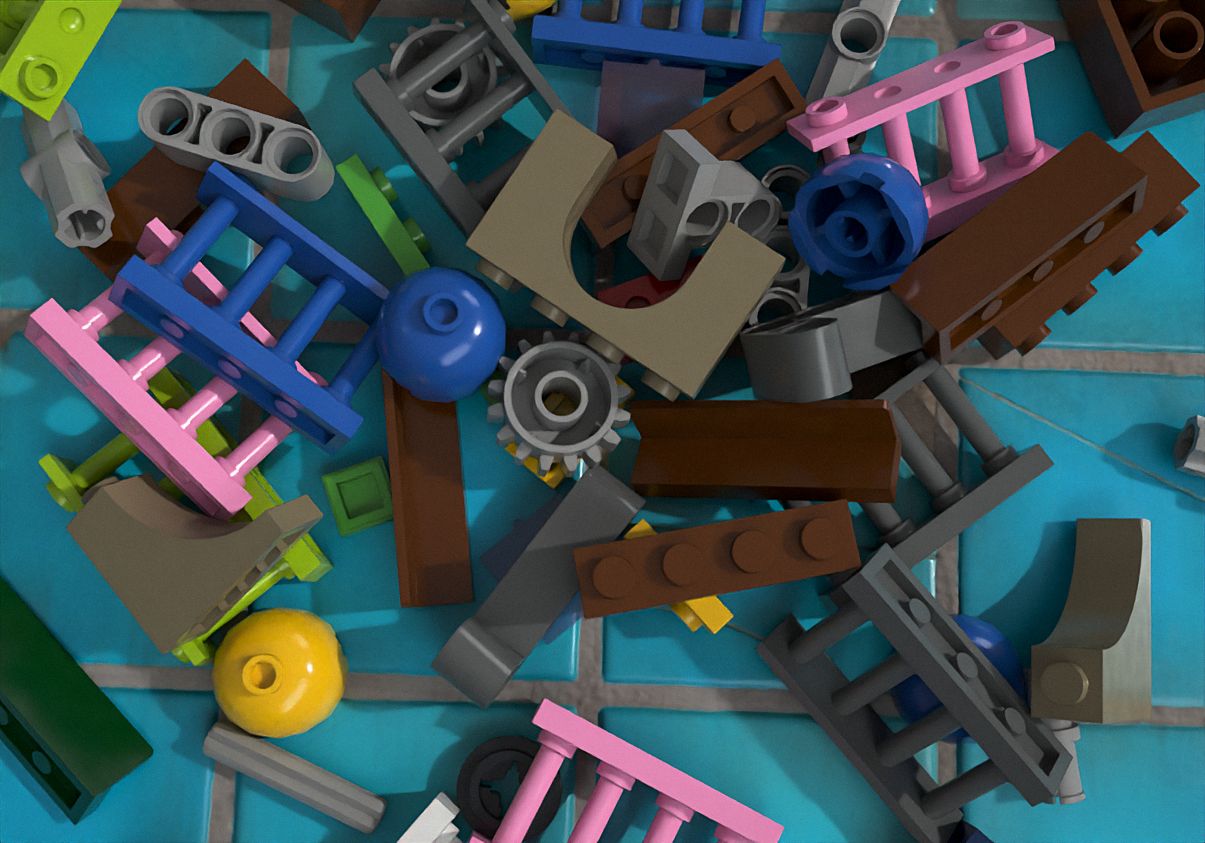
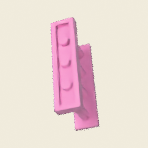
(969, 184)
(121, 387)
(619, 768)

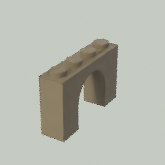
(529, 242)

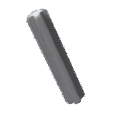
(294, 776)

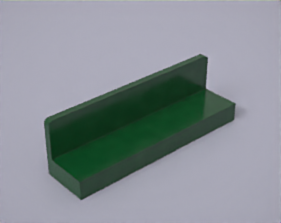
(59, 717)

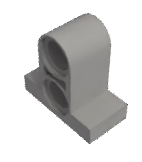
(690, 202)

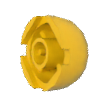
(279, 672)

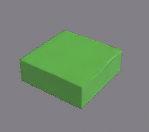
(360, 496)

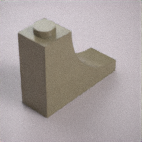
(177, 565)
(1100, 650)

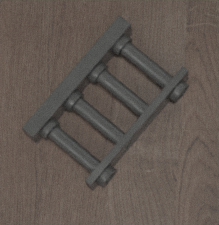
(433, 151)
(952, 503)
(954, 670)

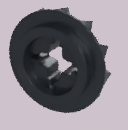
(491, 761)

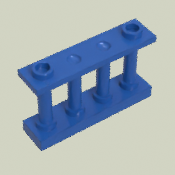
(573, 42)
(213, 333)

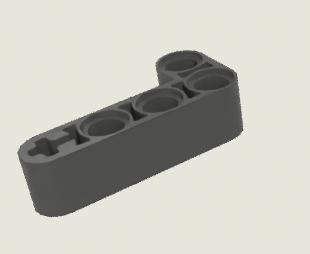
(817, 348)
(536, 588)

